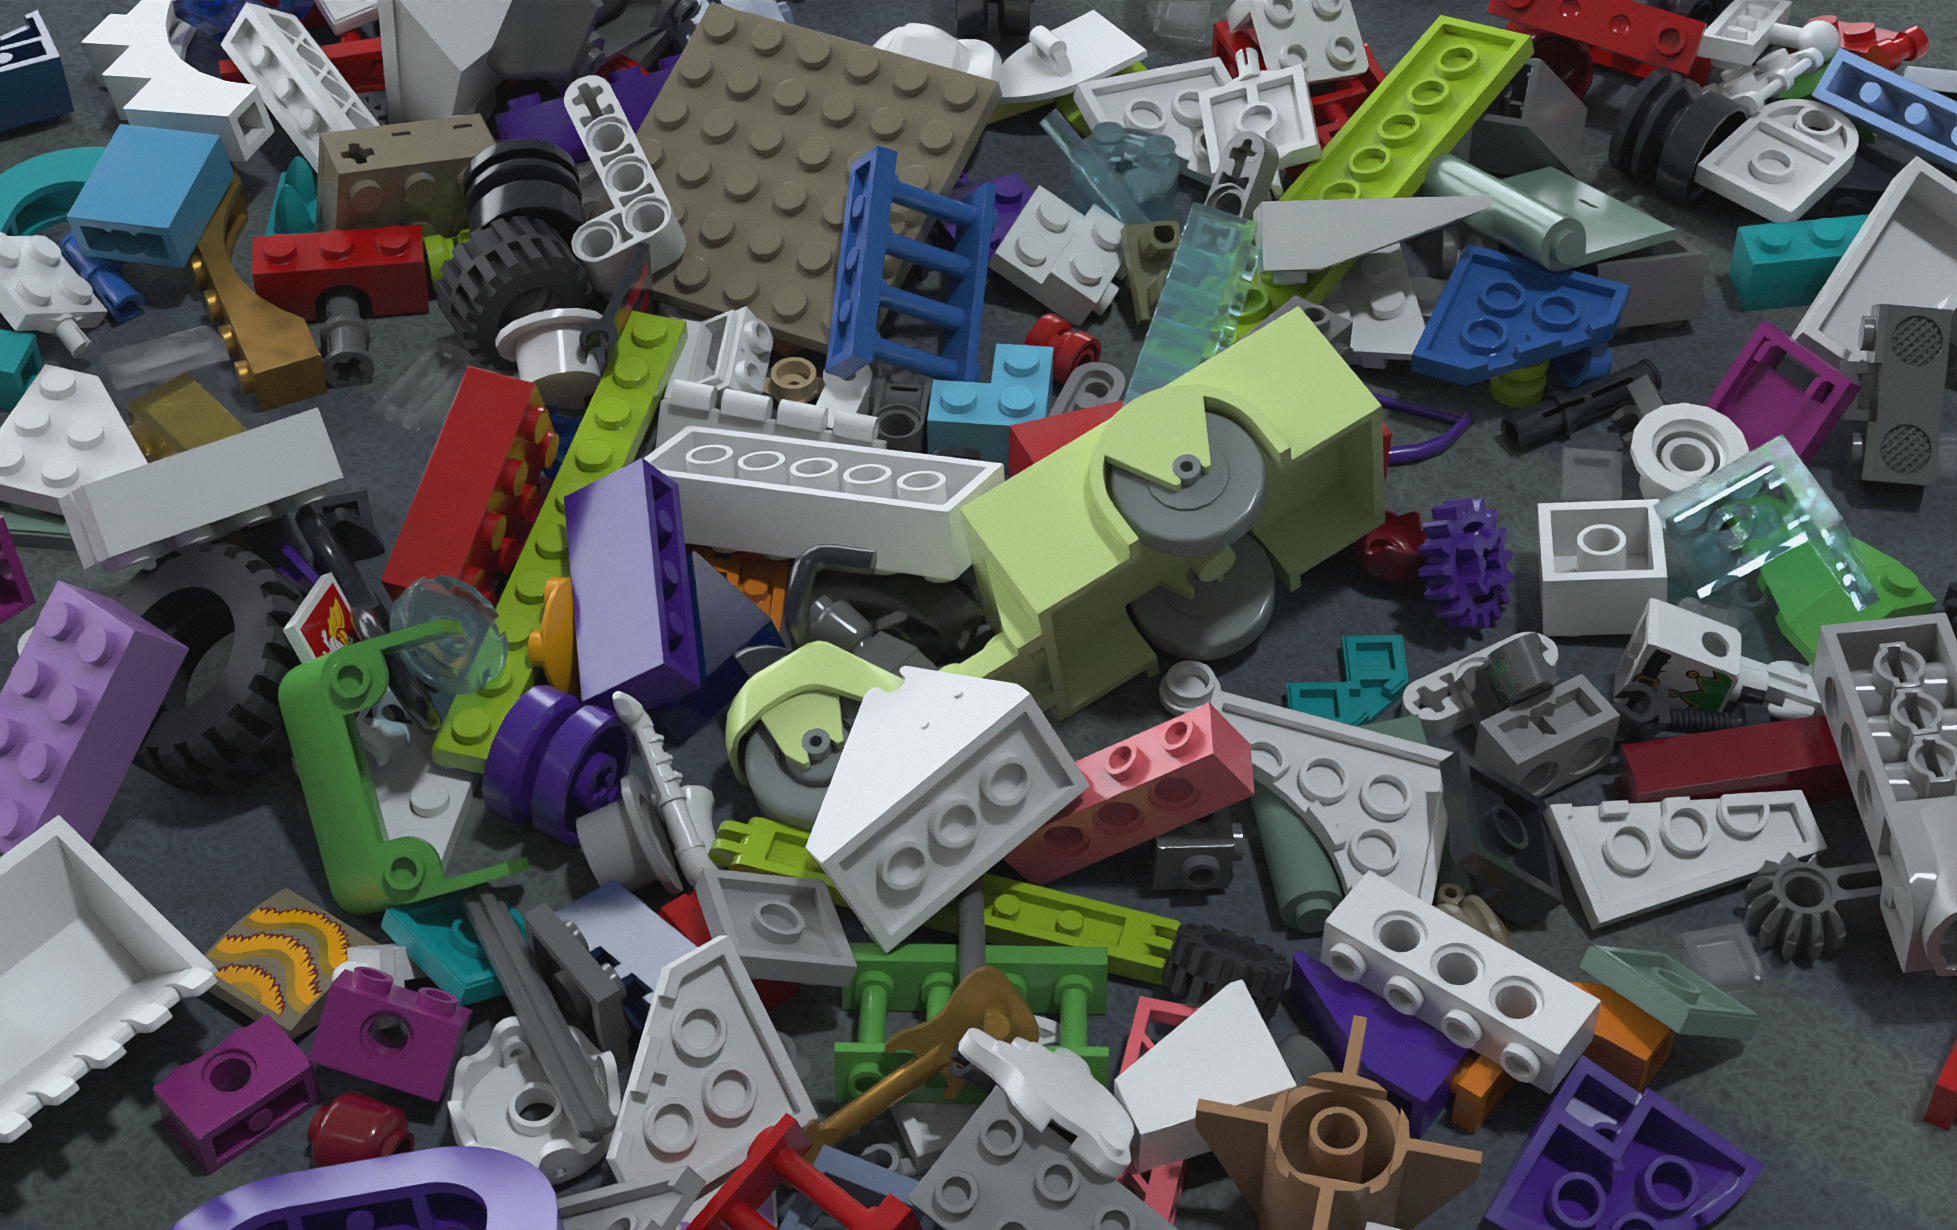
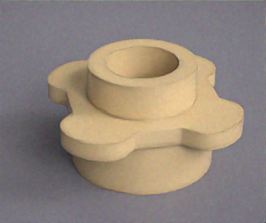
(793, 381)

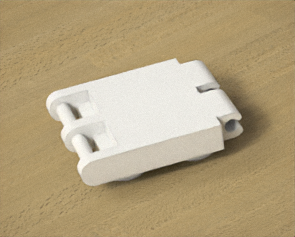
(1768, 78)

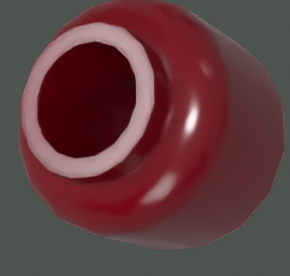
(357, 1130)

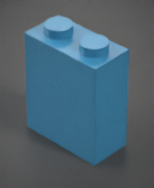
(151, 196)

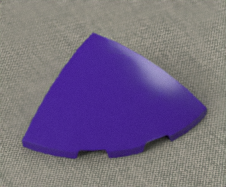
(1617, 1163)

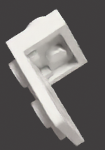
(1307, 32)

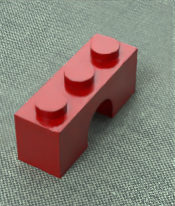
(380, 261)

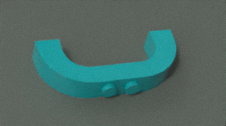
(31, 200)

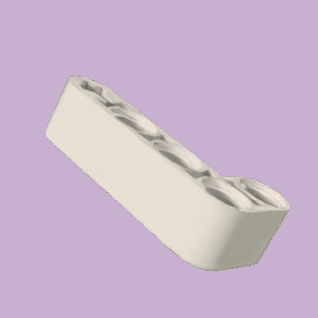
(639, 202)

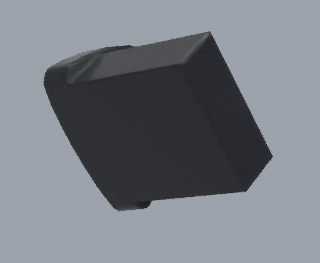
(352, 523)

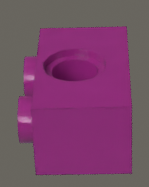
(353, 1043)
(271, 1085)

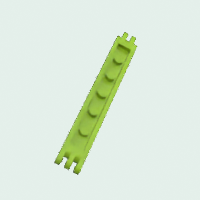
(1013, 909)

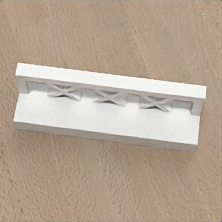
(294, 77)

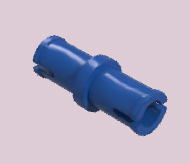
(106, 281)

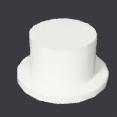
(549, 353)
(1682, 446)

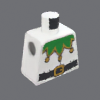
(1691, 657)

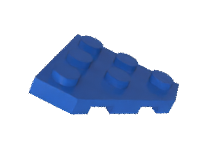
(1511, 315)

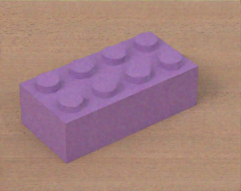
(78, 711)

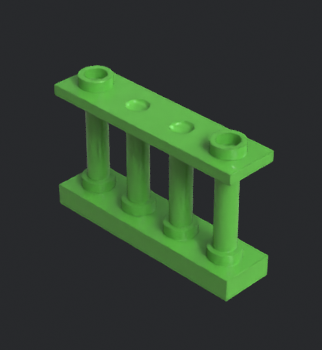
(923, 979)

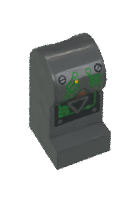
(1506, 679)

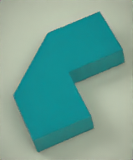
(1373, 682)

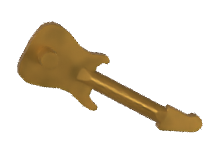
(981, 1002)

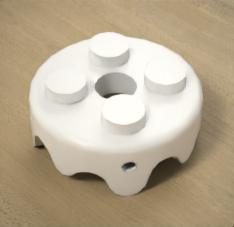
(505, 1079)

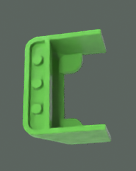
(318, 711)

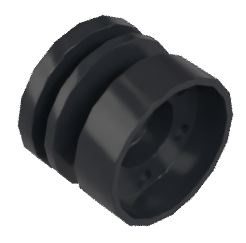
(1670, 131)
(527, 181)

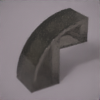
(923, 612)

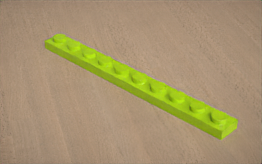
(602, 445)

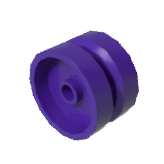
(555, 763)

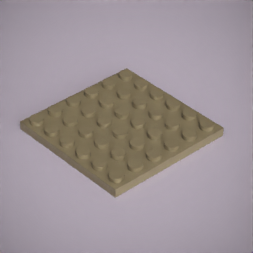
(760, 155)

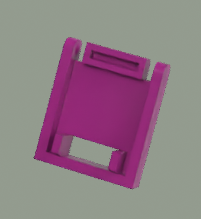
(1770, 404)

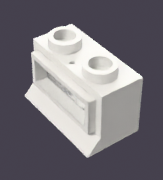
(725, 353)

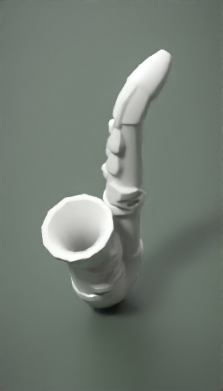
(685, 808)

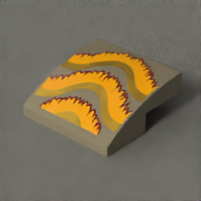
(282, 961)

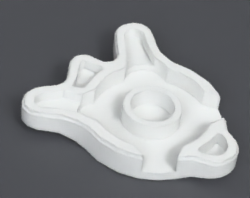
(1058, 1090)

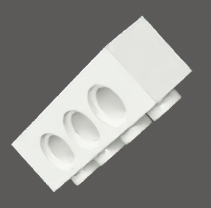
(1459, 981)

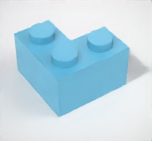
(982, 413)

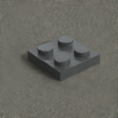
(582, 989)

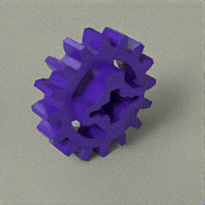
(1466, 563)

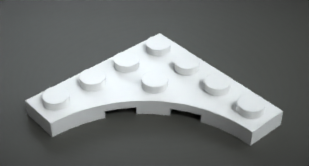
(1358, 790)

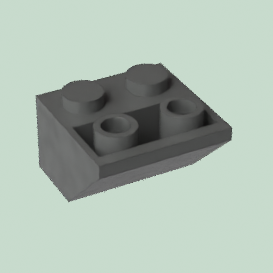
(1530, 125)

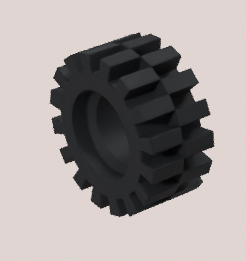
(1210, 959)

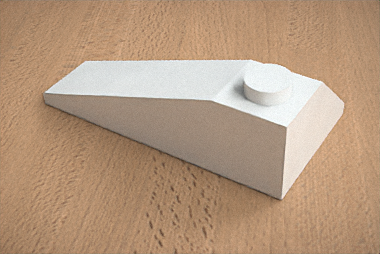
(1326, 233)

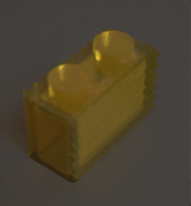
(179, 418)

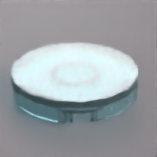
(460, 661)

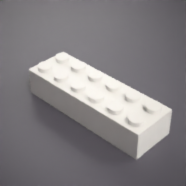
(803, 493)

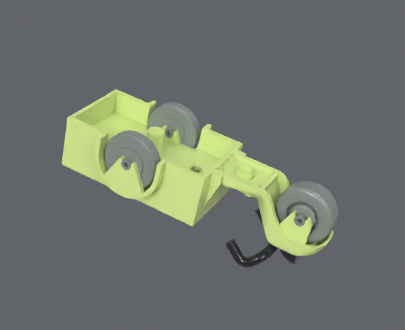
(1163, 507)

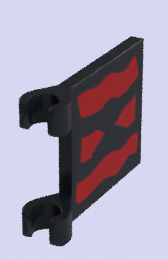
(631, 294)

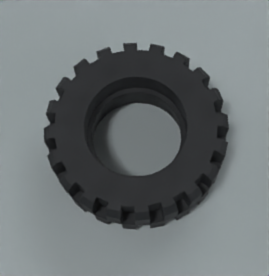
(238, 723)

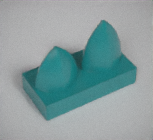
(295, 201)

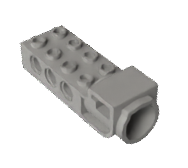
(1895, 727)

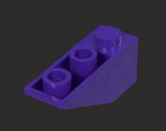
(1398, 1051)

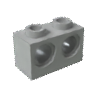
(1550, 737)

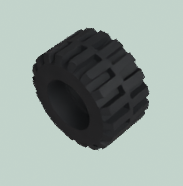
(507, 276)

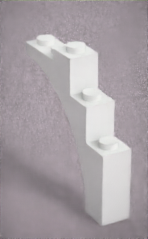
(152, 86)

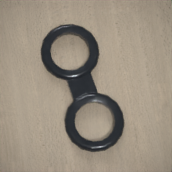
(367, 616)

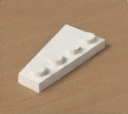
(1667, 851)

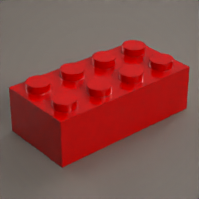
(476, 486)

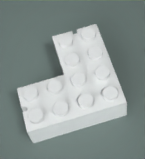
(1897, 258)
(202, 493)

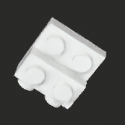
(1063, 256)

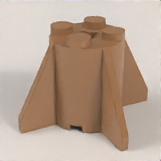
(1334, 1155)

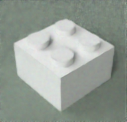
(1599, 565)

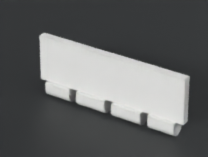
(751, 413)

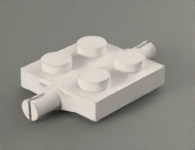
(1265, 103)
(46, 293)

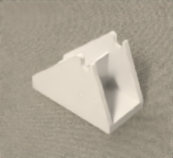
(936, 795)

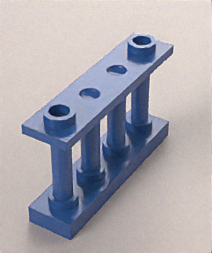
(863, 289)

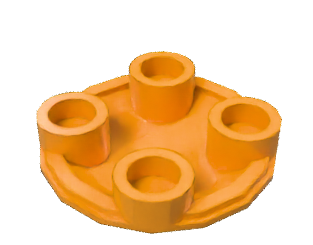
(556, 643)

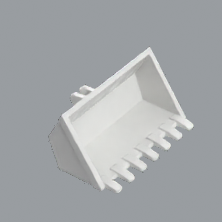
(78, 970)

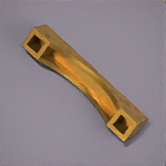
(272, 345)

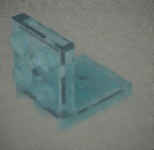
(1778, 511)

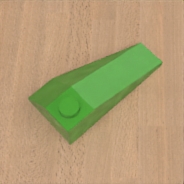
(1813, 598)

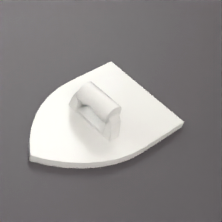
(1068, 55)

